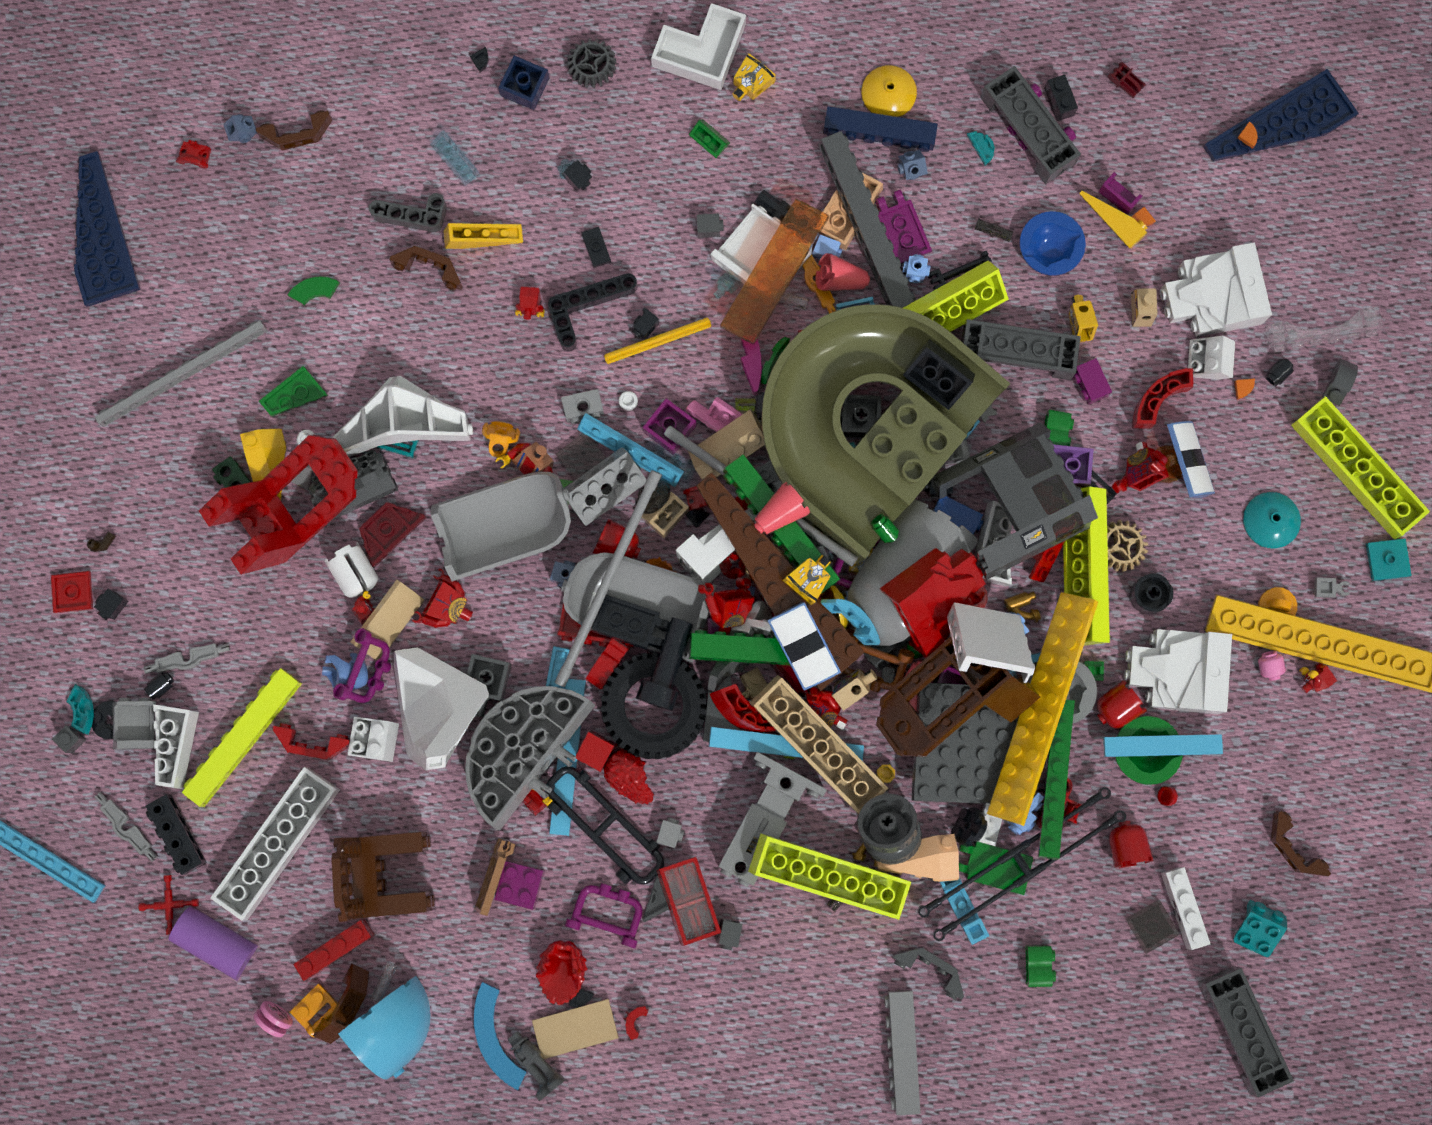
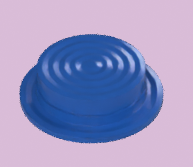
(1052, 243)

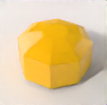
(885, 773)

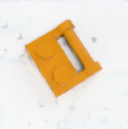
(311, 1005)

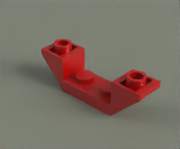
(287, 735)

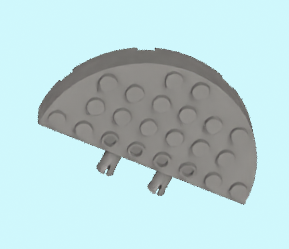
(518, 745)

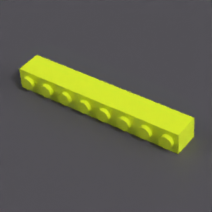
(241, 738)

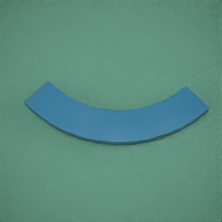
(488, 1040)

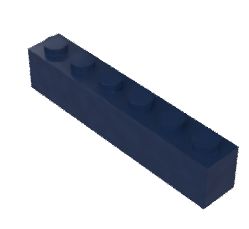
(881, 128)

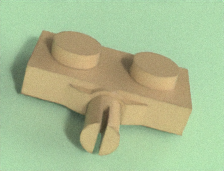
(753, 683)

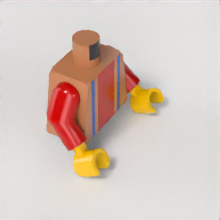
(528, 458)

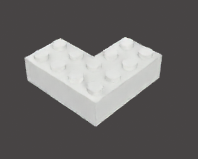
(705, 56)

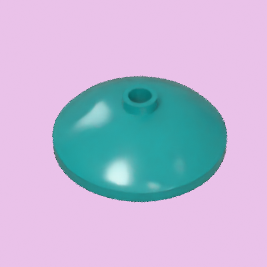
(1263, 528)

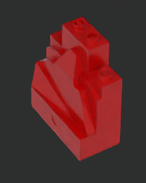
(927, 592)

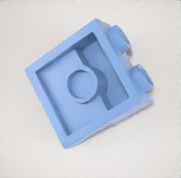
(1029, 824)

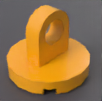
(500, 433)
(1279, 599)

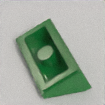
(709, 138)

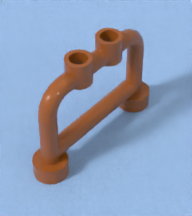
(904, 657)

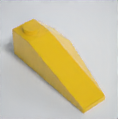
(263, 451)

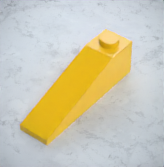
(1122, 224)
(481, 235)

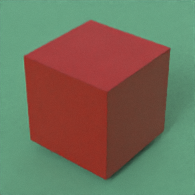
(595, 750)

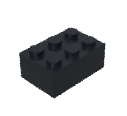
(939, 374)

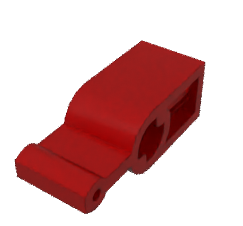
(607, 663)

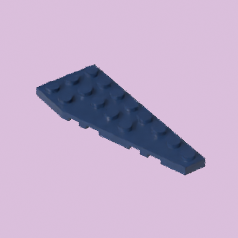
(1297, 116)
(102, 254)

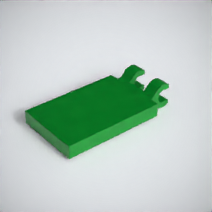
(1001, 876)

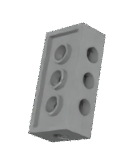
(615, 491)

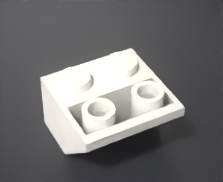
(1212, 357)
(373, 739)

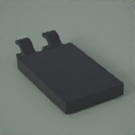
(629, 623)

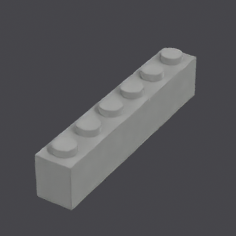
(903, 1052)

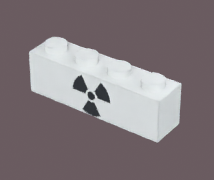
(1185, 908)

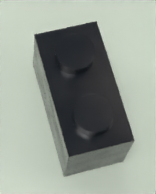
(1061, 97)

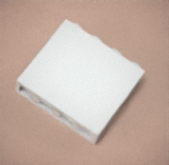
(747, 244)
(989, 639)

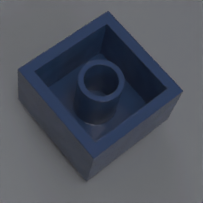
(524, 82)

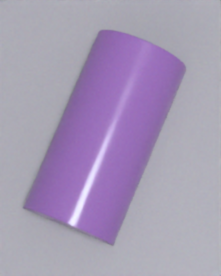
(1078, 462)
(212, 942)

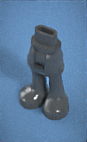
(529, 1058)

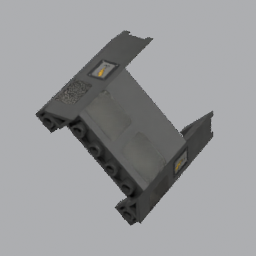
(1031, 491)

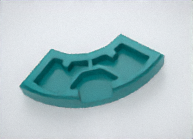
(82, 709)

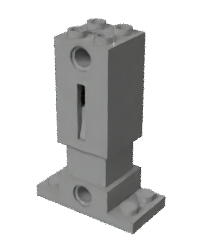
(765, 816)

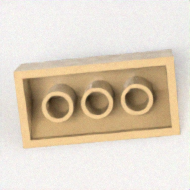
(729, 443)

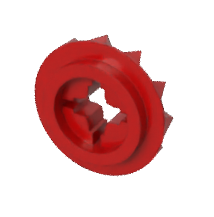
(733, 573)

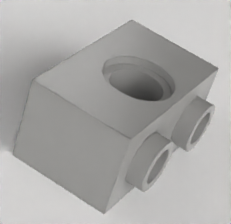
(572, 402)

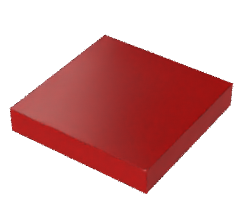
(71, 592)

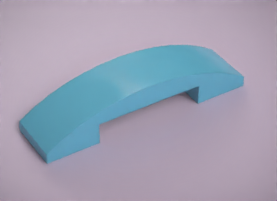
(865, 630)
(962, 905)

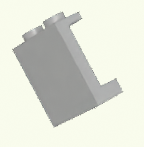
(133, 724)

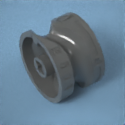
(890, 829)

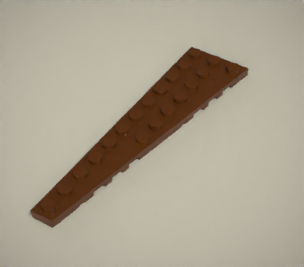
(770, 567)

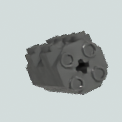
(372, 482)

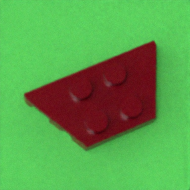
(387, 530)

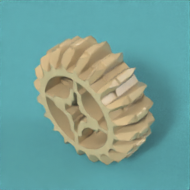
(1125, 552)

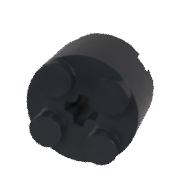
(1158, 586)

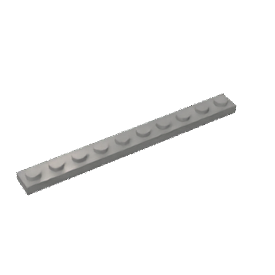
(176, 376)

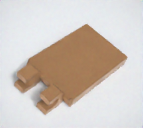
(493, 875)

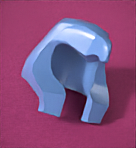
(343, 671)

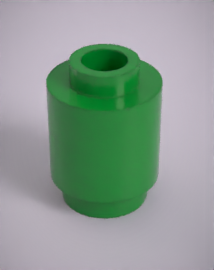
(885, 528)

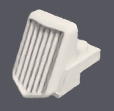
(756, 622)

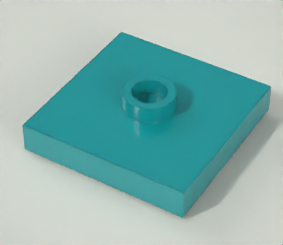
(1388, 559)

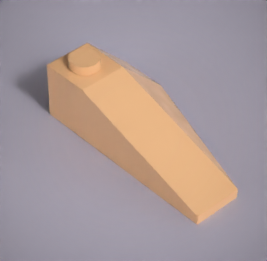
(935, 859)

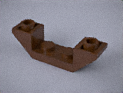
(320, 123)
(405, 258)
(1282, 824)
(348, 1005)

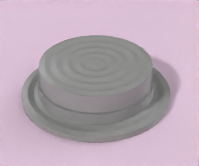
(1083, 691)

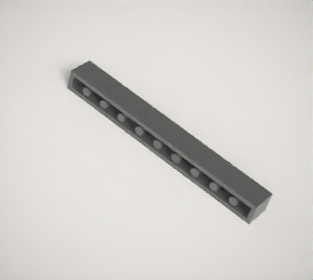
(865, 220)

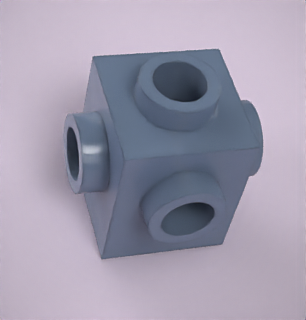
(240, 128)
(912, 165)
(559, 570)

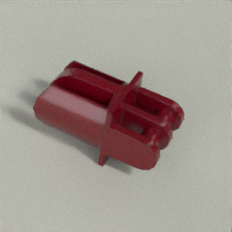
(1129, 82)

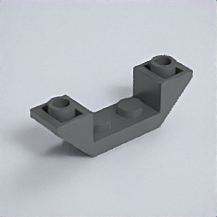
(953, 984)

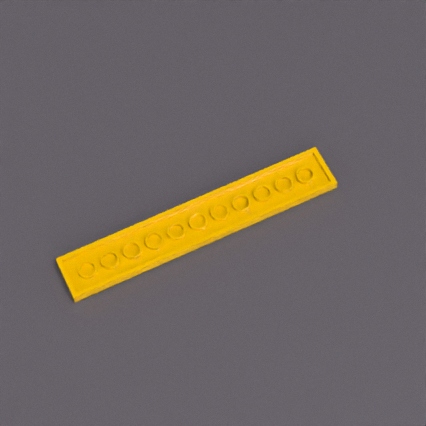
(1321, 642)
(1039, 722)

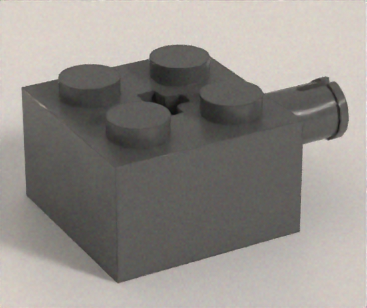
(853, 405)
(498, 670)

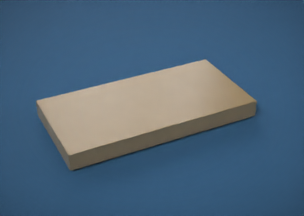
(391, 616)
(575, 1029)

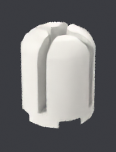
(352, 571)

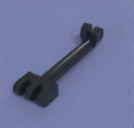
(956, 271)

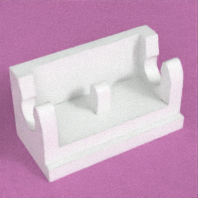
(993, 827)

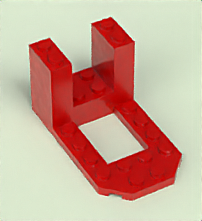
(265, 517)

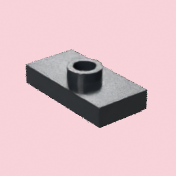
(596, 247)

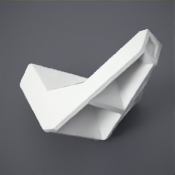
(399, 415)
(434, 705)

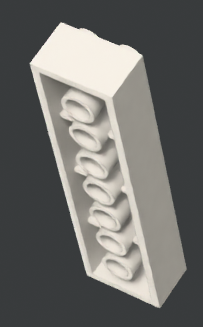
(275, 844)

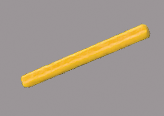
(657, 340)

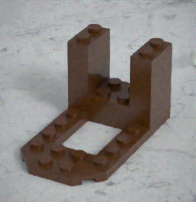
(990, 686)
(368, 876)

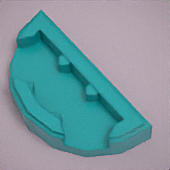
(983, 146)

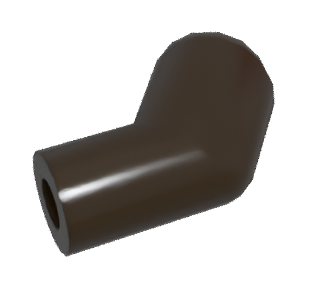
(101, 545)

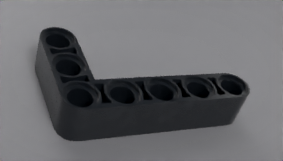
(586, 302)

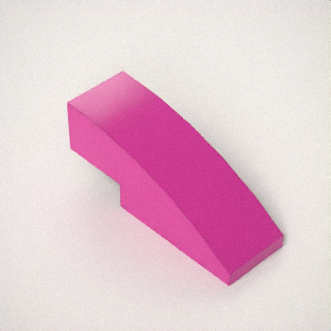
(752, 364)

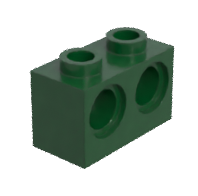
(237, 474)

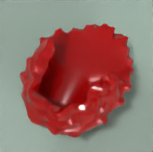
(627, 777)
(561, 971)

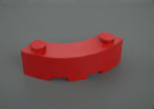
(1150, 402)
(739, 711)

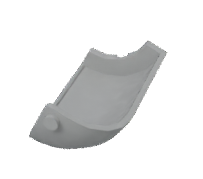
(502, 523)
(918, 534)
(639, 584)

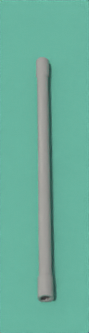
(649, 487)
(841, 552)

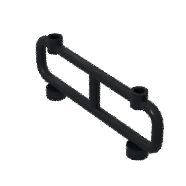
(625, 872)

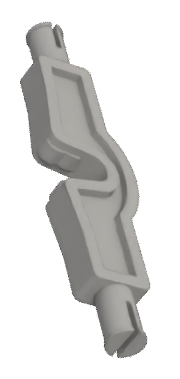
(177, 661)
(133, 834)

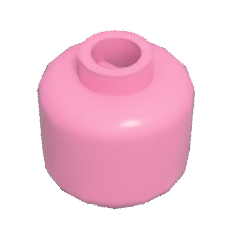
(1271, 665)

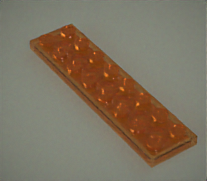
(774, 271)

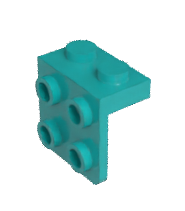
(1261, 929)

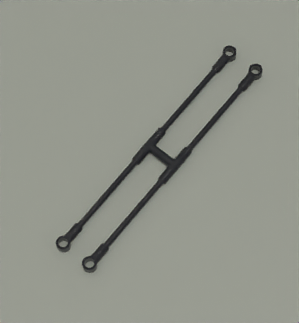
(1028, 874)

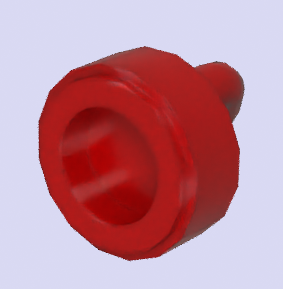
(1167, 796)

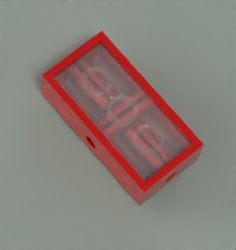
(688, 901)

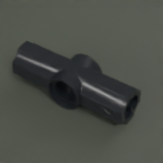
(772, 205)

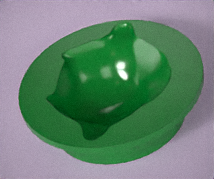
(1148, 769)

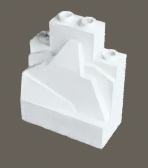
(1218, 292)
(703, 556)
(1182, 670)

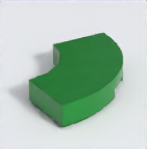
(313, 288)
(768, 366)

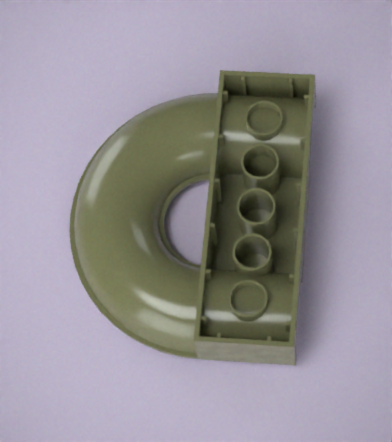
(903, 446)

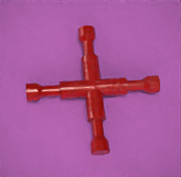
(168, 904)

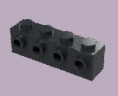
(175, 834)

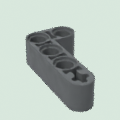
(408, 212)

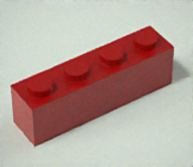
(333, 950)

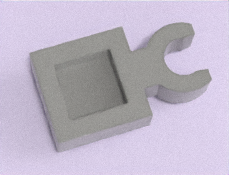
(1328, 588)

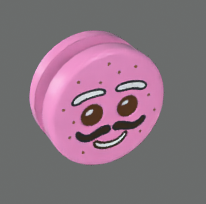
(273, 1019)

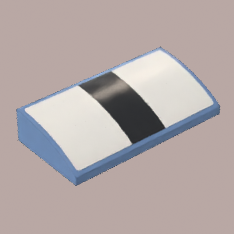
(1191, 459)
(804, 646)

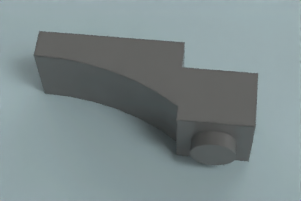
(722, 671)

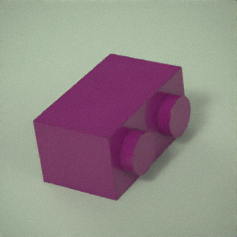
(1092, 381)

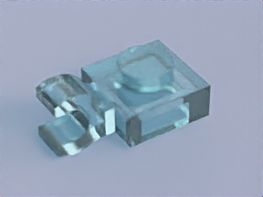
(728, 283)

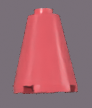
(840, 275)
(781, 510)

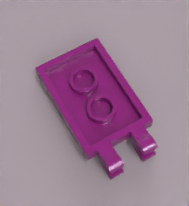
(903, 227)

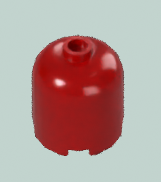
(611, 537)
(1119, 706)
(1129, 845)

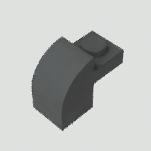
(1341, 381)

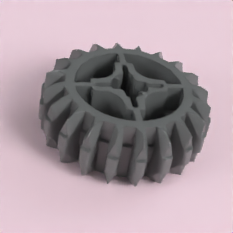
(605, 55)

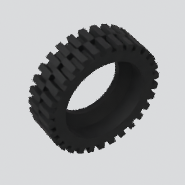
(648, 745)

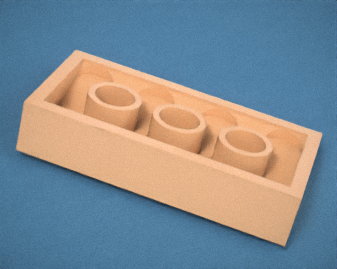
(839, 225)

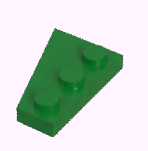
(293, 393)

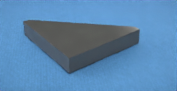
(657, 902)

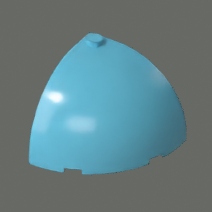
(391, 1030)

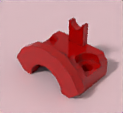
(194, 154)
(694, 494)
(631, 1030)

